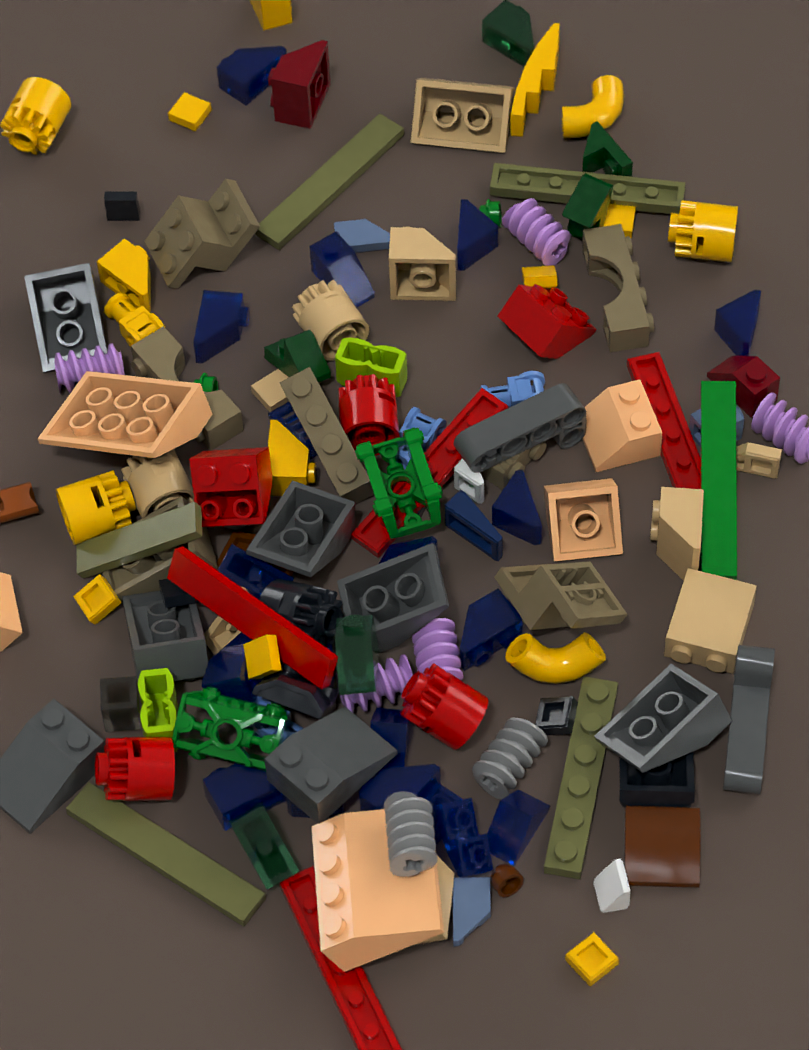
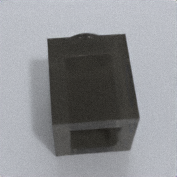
(120, 703)

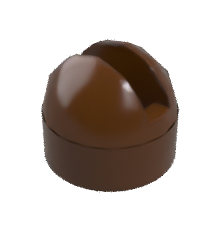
(506, 880)

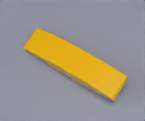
(537, 76)

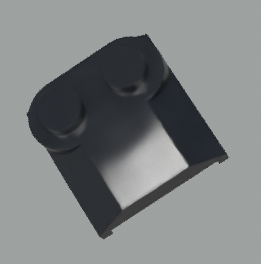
(298, 693)
(662, 786)

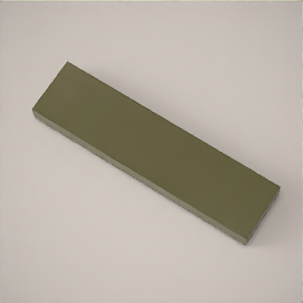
(139, 540)

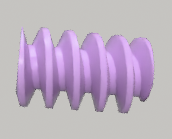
(537, 231)
(73, 369)
(782, 427)
(437, 645)
(388, 684)

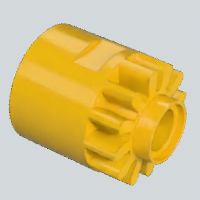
(35, 115)
(704, 231)
(95, 506)

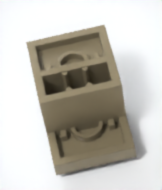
(202, 233)
(560, 595)

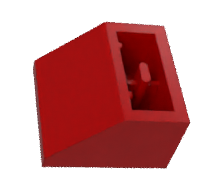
(546, 320)
(232, 485)

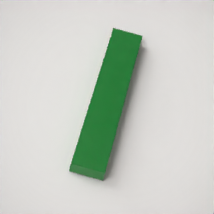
(719, 478)

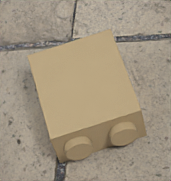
(709, 621)

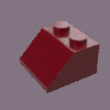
(300, 84)

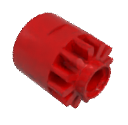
(368, 410)
(443, 706)
(136, 768)

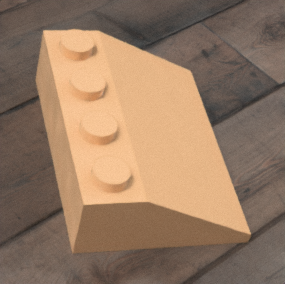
(128, 415)
(359, 900)

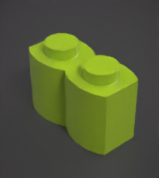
(362, 358)
(158, 703)

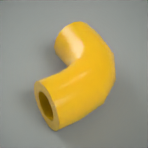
(604, 108)
(555, 664)

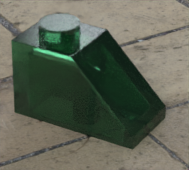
(509, 32)
(357, 653)
(263, 846)

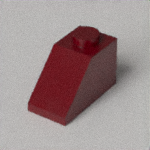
(752, 379)

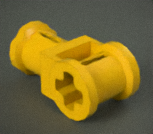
(133, 322)

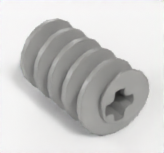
(508, 756)
(409, 834)

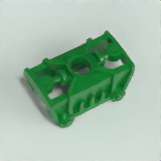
(416, 474)
(233, 711)

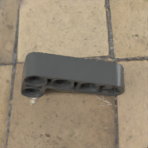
(523, 426)
(749, 719)

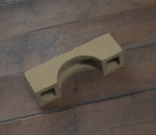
(609, 257)
(163, 358)
(327, 436)

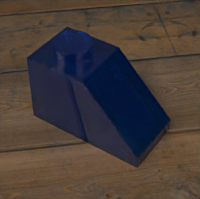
(247, 71)
(337, 261)
(219, 323)
(229, 671)
(411, 779)
(237, 790)

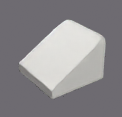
(469, 482)
(612, 887)

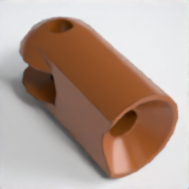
(17, 502)

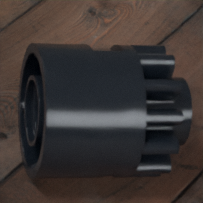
(306, 607)

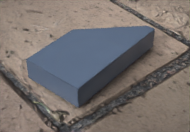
(363, 235)
(470, 906)

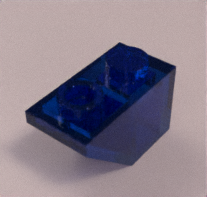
(488, 628)

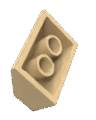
(462, 114)

